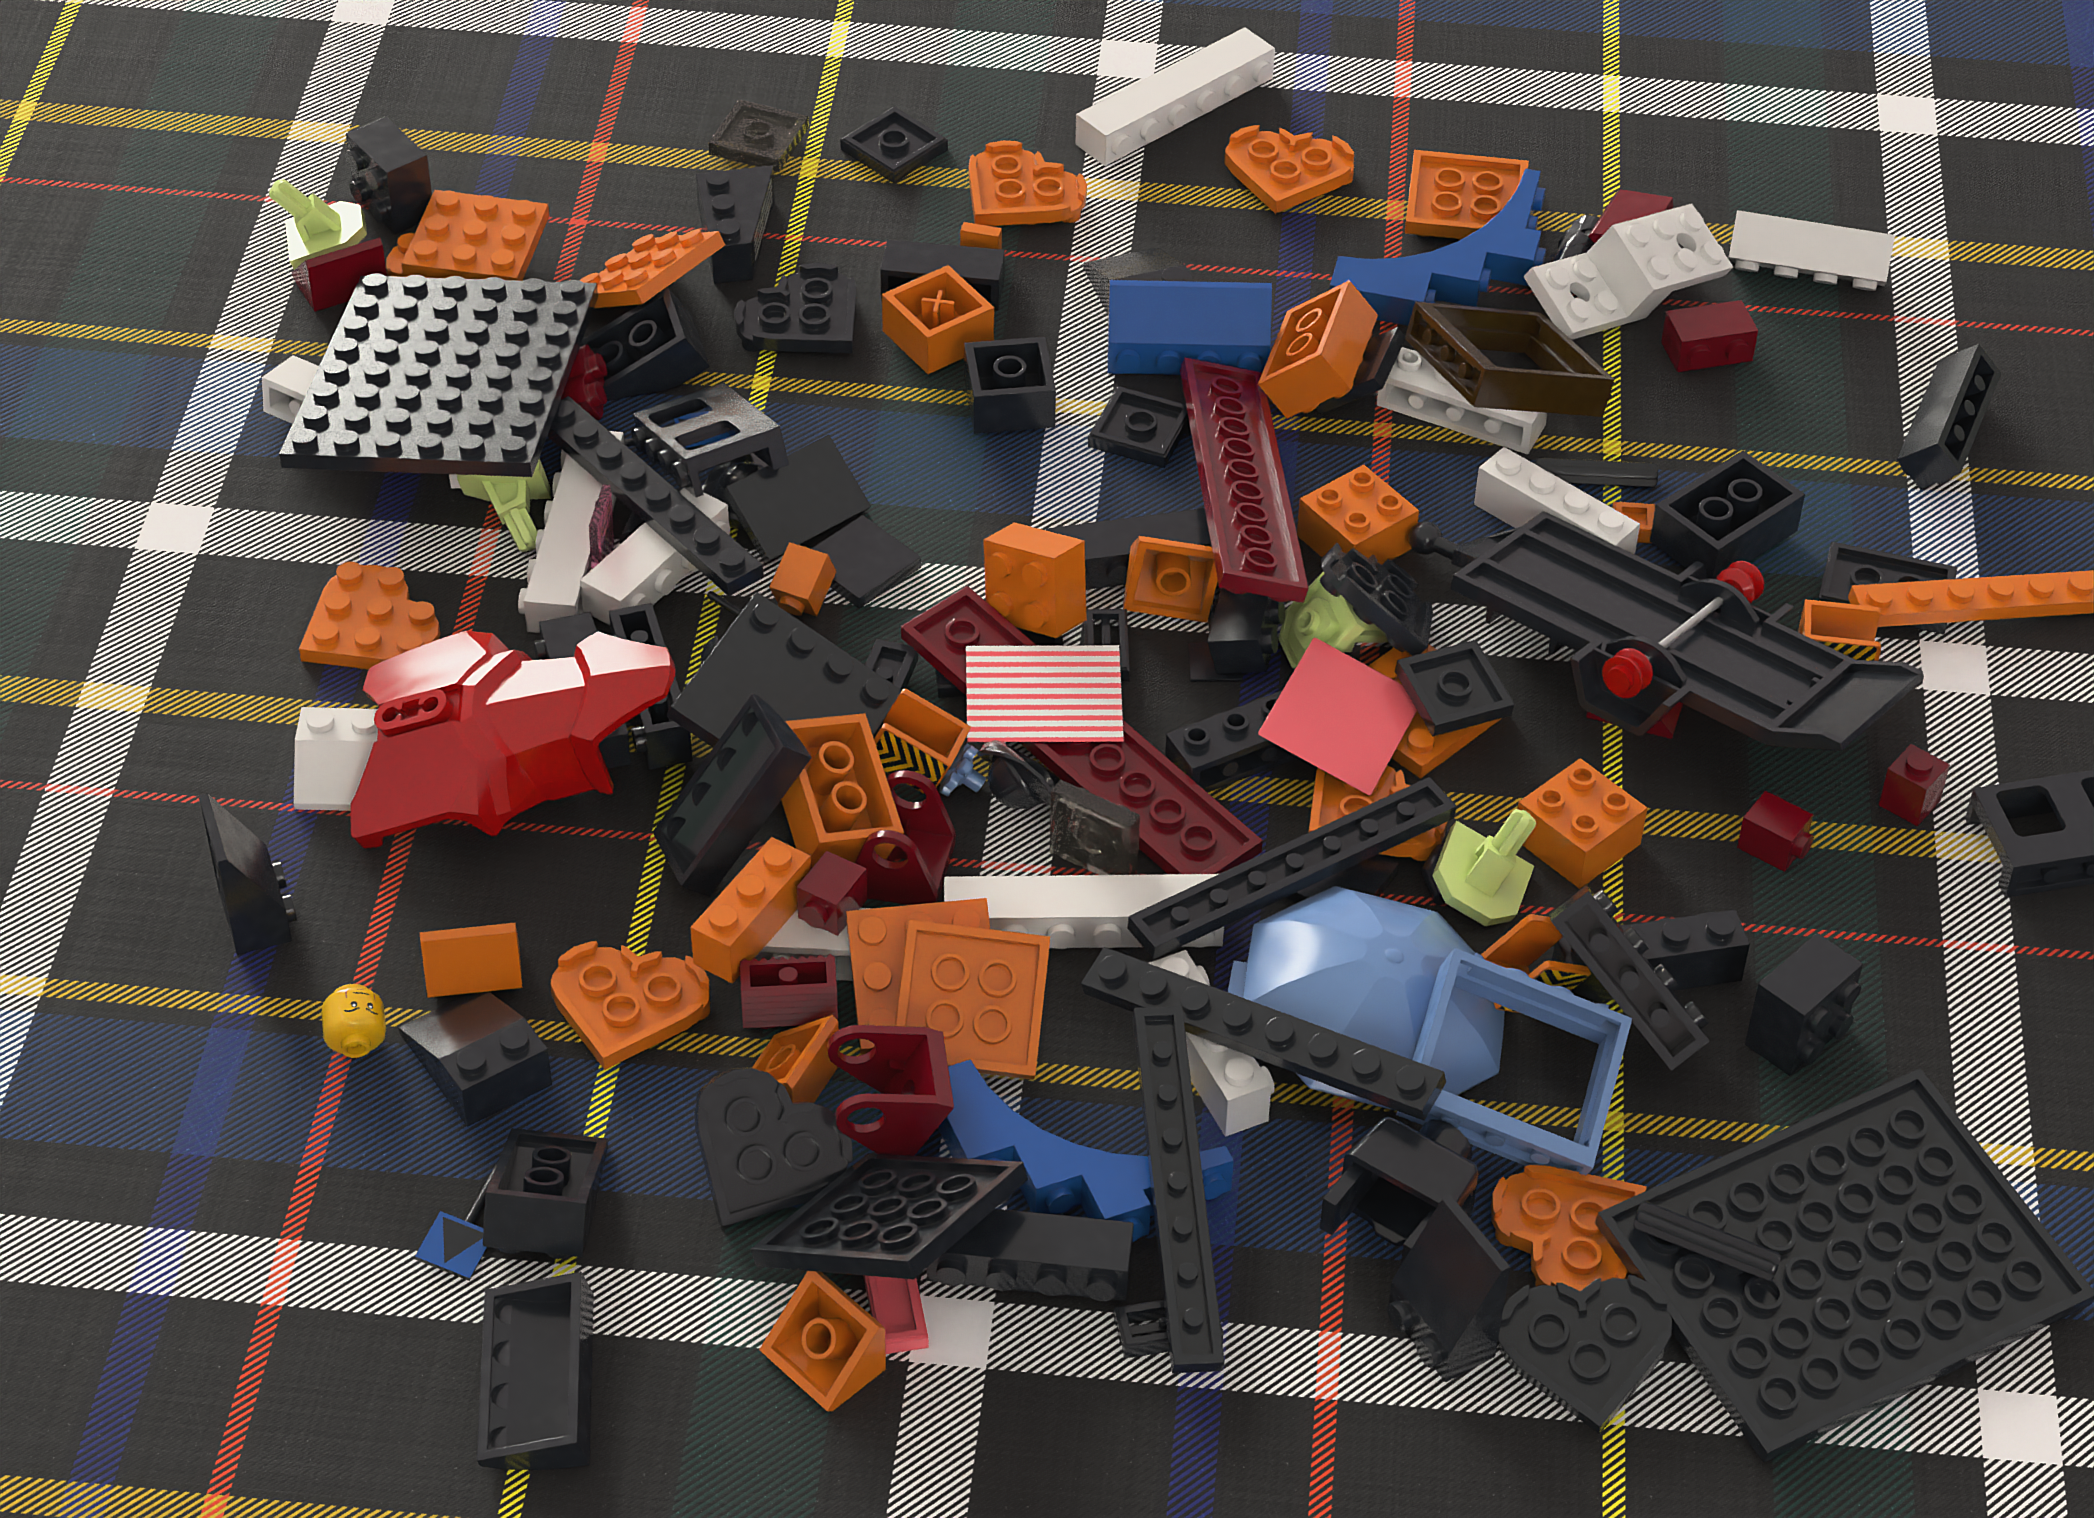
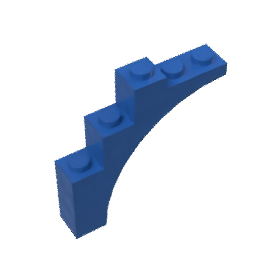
(1459, 271)
(1058, 1170)

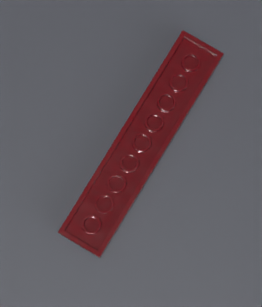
(1242, 482)
(1179, 820)

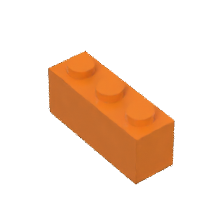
(749, 910)

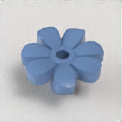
(962, 772)

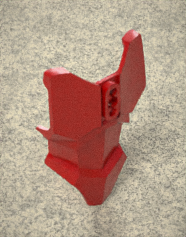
(492, 731)

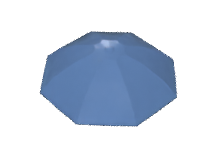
(1370, 975)

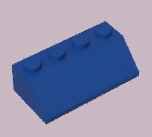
(1164, 321)

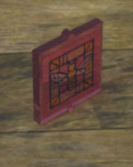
(601, 527)

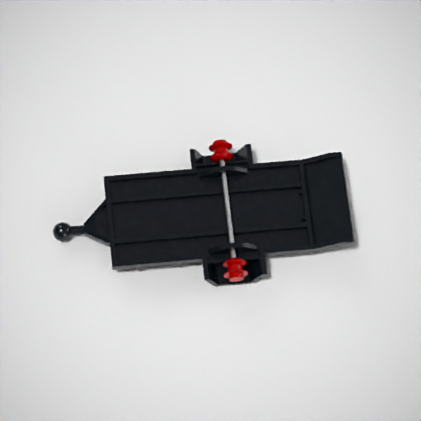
(1670, 637)

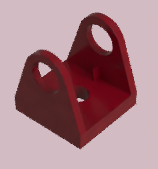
(925, 846)
(913, 1082)

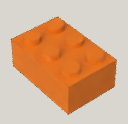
(1318, 350)
(840, 790)

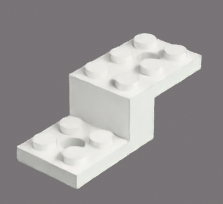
(1628, 271)

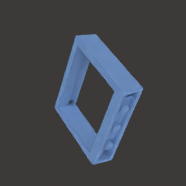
(1551, 1005)

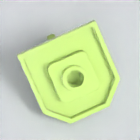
(315, 225)
(511, 500)
(1326, 619)
(1483, 873)

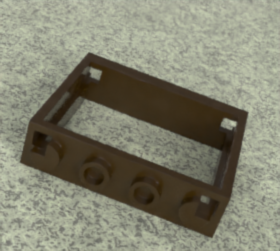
(1450, 342)

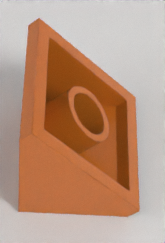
(1170, 579)
(471, 960)
(801, 1059)
(826, 1342)

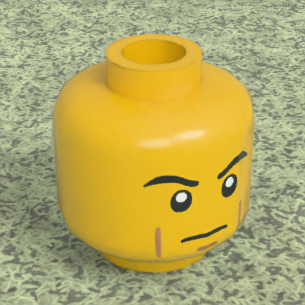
(352, 1019)

